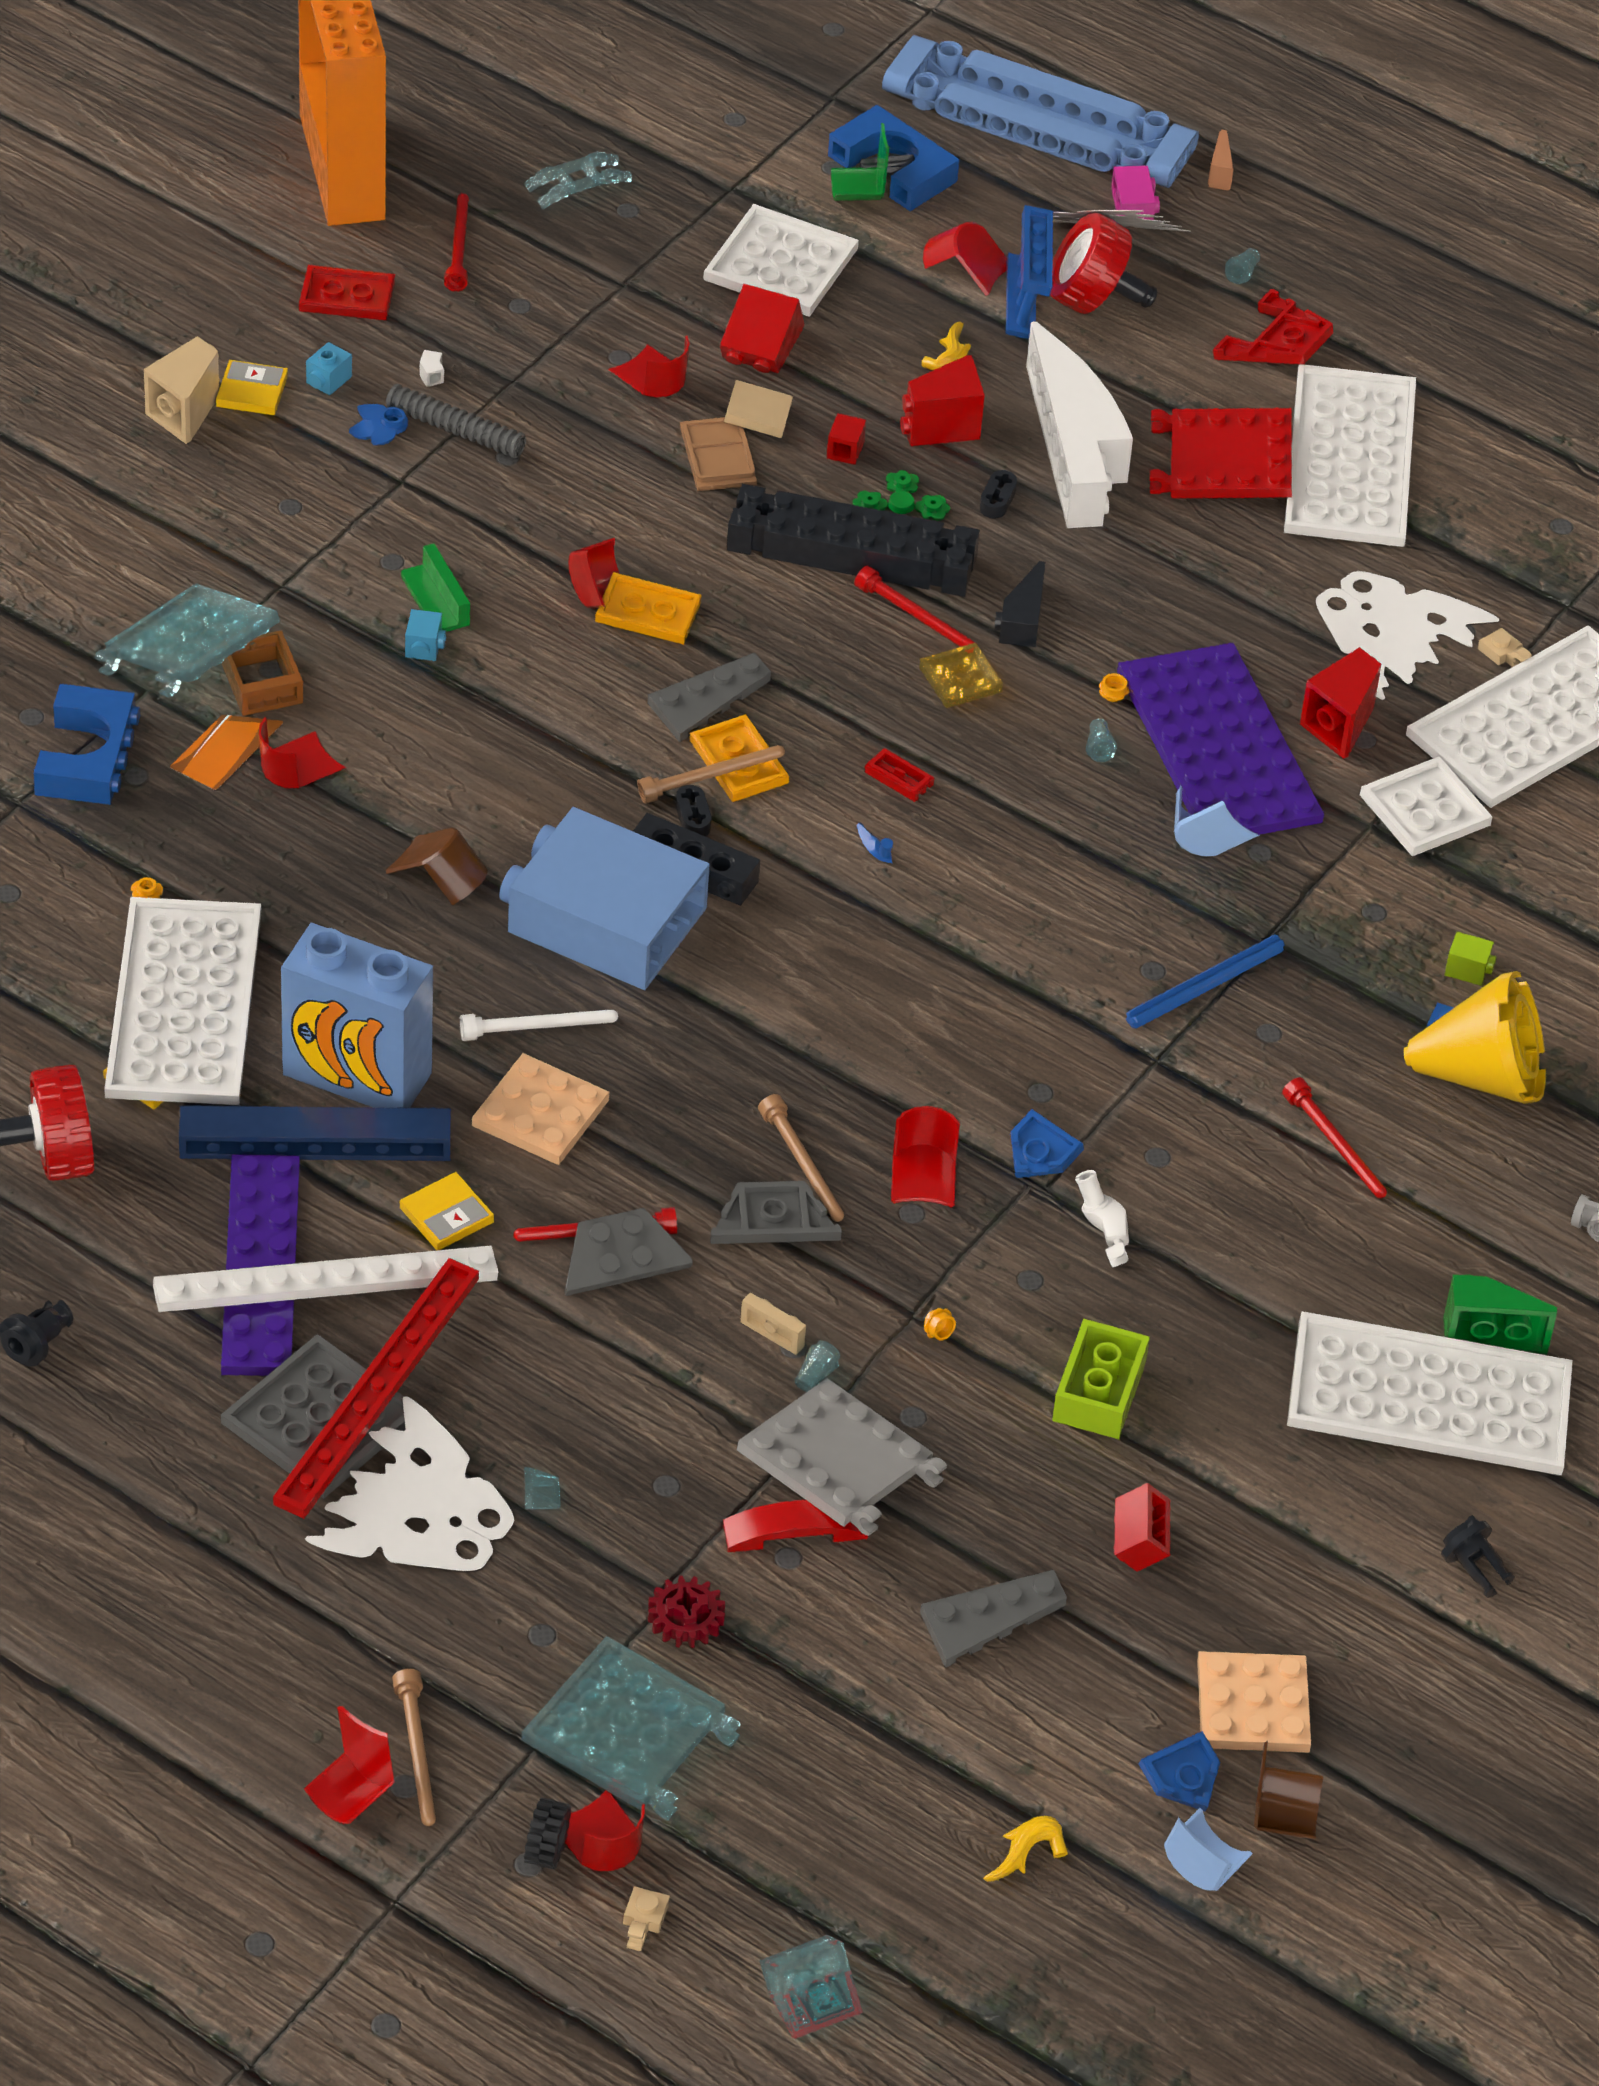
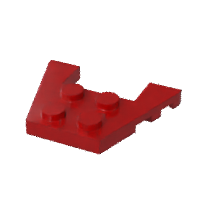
(1288, 339)

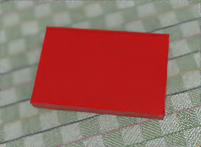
(347, 292)

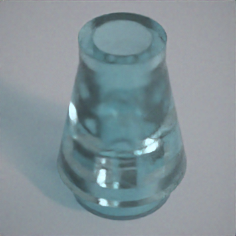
(1241, 267)
(1100, 742)
(818, 1364)

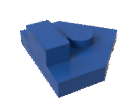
(1042, 1147)
(1183, 1771)

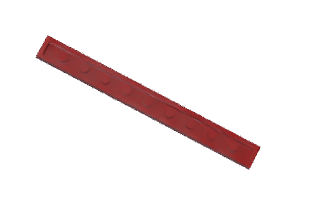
(375, 1388)

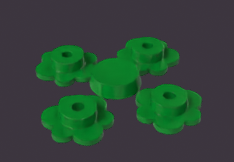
(901, 500)

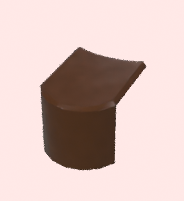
(447, 861)
(1287, 1801)

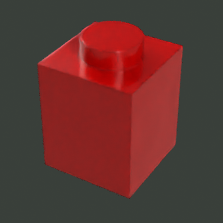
(846, 439)

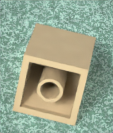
(182, 388)

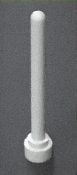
(474, 1027)

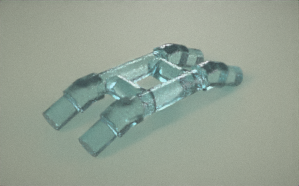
(569, 186)

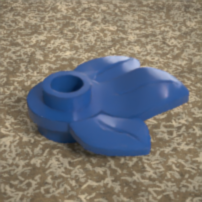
(379, 423)

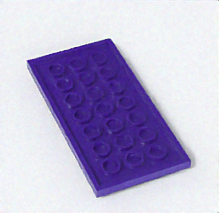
(1220, 738)

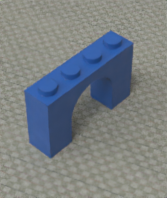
(915, 183)
(96, 774)

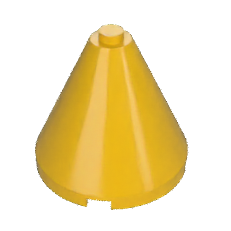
(1486, 1043)

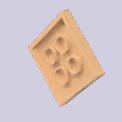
(540, 1109)
(1254, 1701)

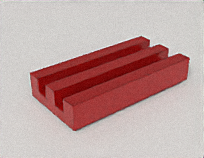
(896, 778)

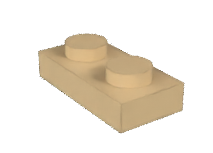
(773, 1323)

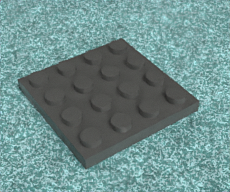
(296, 1403)

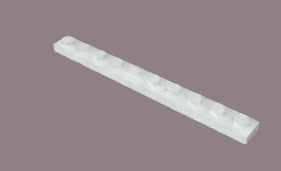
(314, 1279)

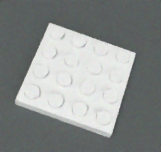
(781, 257)

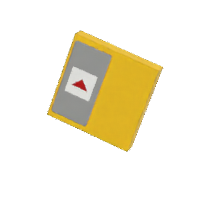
(251, 387)
(446, 1211)

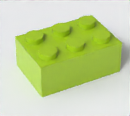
(1101, 1378)

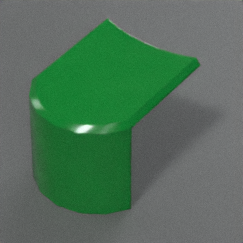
(862, 183)

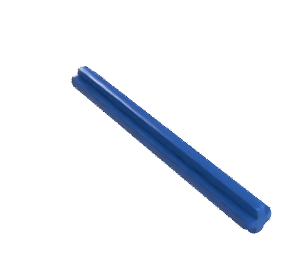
(1204, 981)

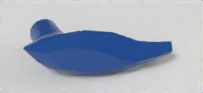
(878, 848)

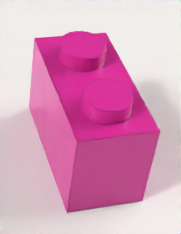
(1135, 190)

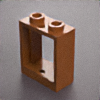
(267, 693)

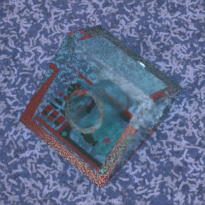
(812, 1985)

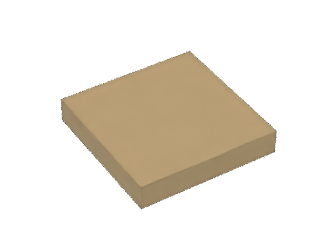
(758, 409)

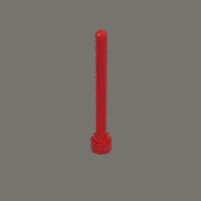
(456, 276)
(870, 581)
(1298, 1093)
(665, 1218)

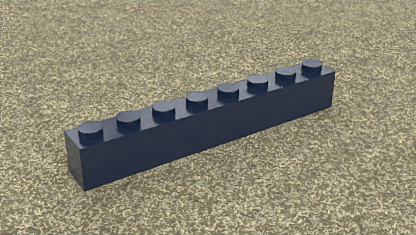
(315, 1132)

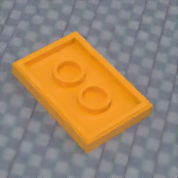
(648, 608)
(735, 739)

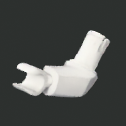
(1105, 1215)

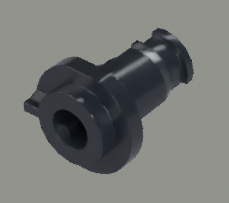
(27, 1337)
(1467, 1545)

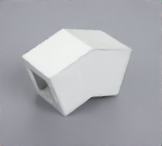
(431, 368)

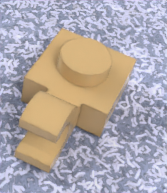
(1503, 648)
(644, 1914)

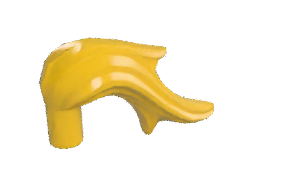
(954, 349)
(1023, 1839)

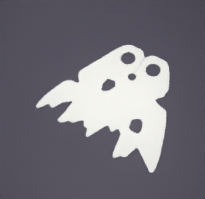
(1129, 219)
(1400, 620)
(417, 1491)

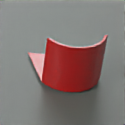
(974, 251)
(654, 373)
(592, 570)
(296, 761)
(925, 1156)
(357, 1775)
(604, 1835)

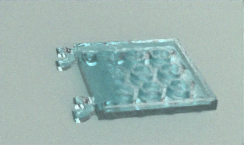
(188, 635)
(627, 1725)

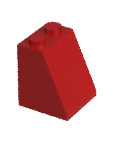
(762, 329)
(944, 405)
(1341, 700)

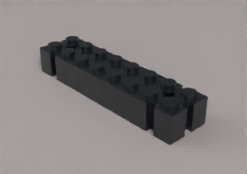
(852, 536)

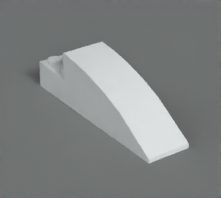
(1081, 429)

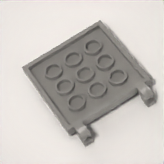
(839, 1454)

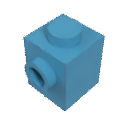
(328, 368)
(424, 635)

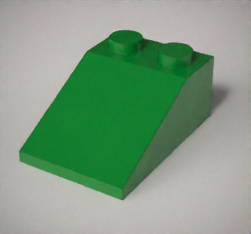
(1497, 1315)

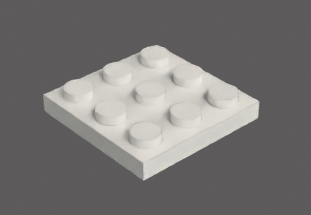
(1425, 806)

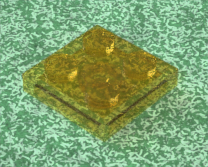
(960, 675)

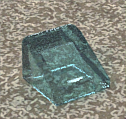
(541, 1490)

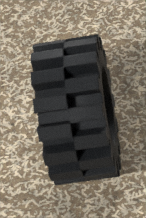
(547, 1833)

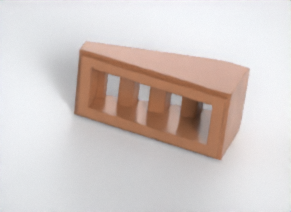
(1221, 166)

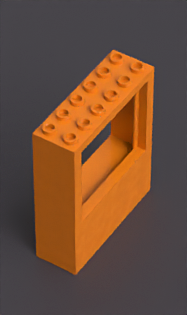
(344, 106)

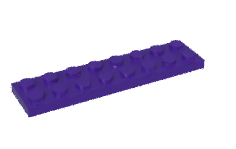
(260, 1235)

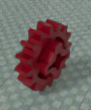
(686, 1611)

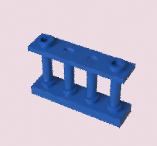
(1030, 271)

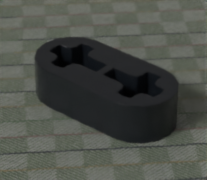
(1002, 495)
(687, 812)

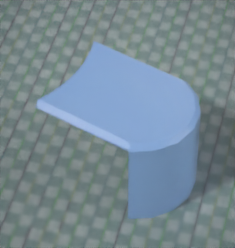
(1209, 830)
(1201, 1854)

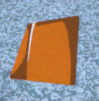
(222, 749)

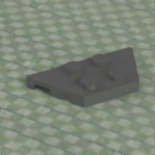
(774, 1214)
(621, 1251)

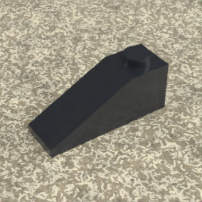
(1021, 610)

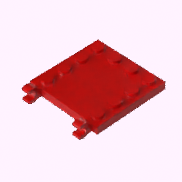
(1226, 453)

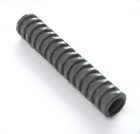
(457, 421)

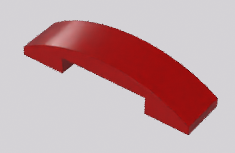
(781, 1521)

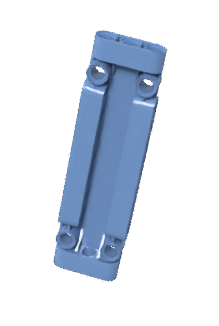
(1038, 109)

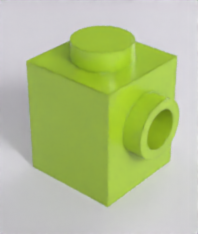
(1470, 958)

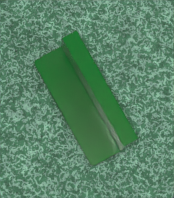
(437, 589)

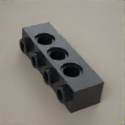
(730, 870)

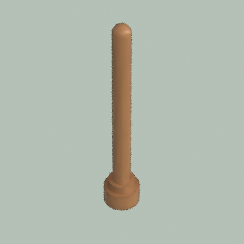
(651, 788)
(775, 1111)
(408, 1685)

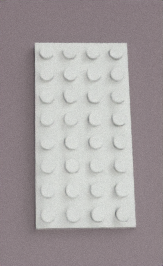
(1351, 455)
(1520, 721)
(183, 1001)
(1430, 1393)

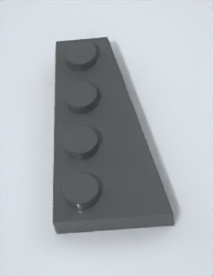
(700, 697)
(973, 1618)

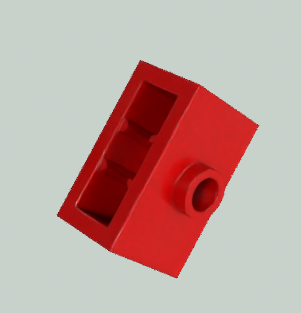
(1142, 1527)

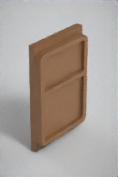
(718, 454)

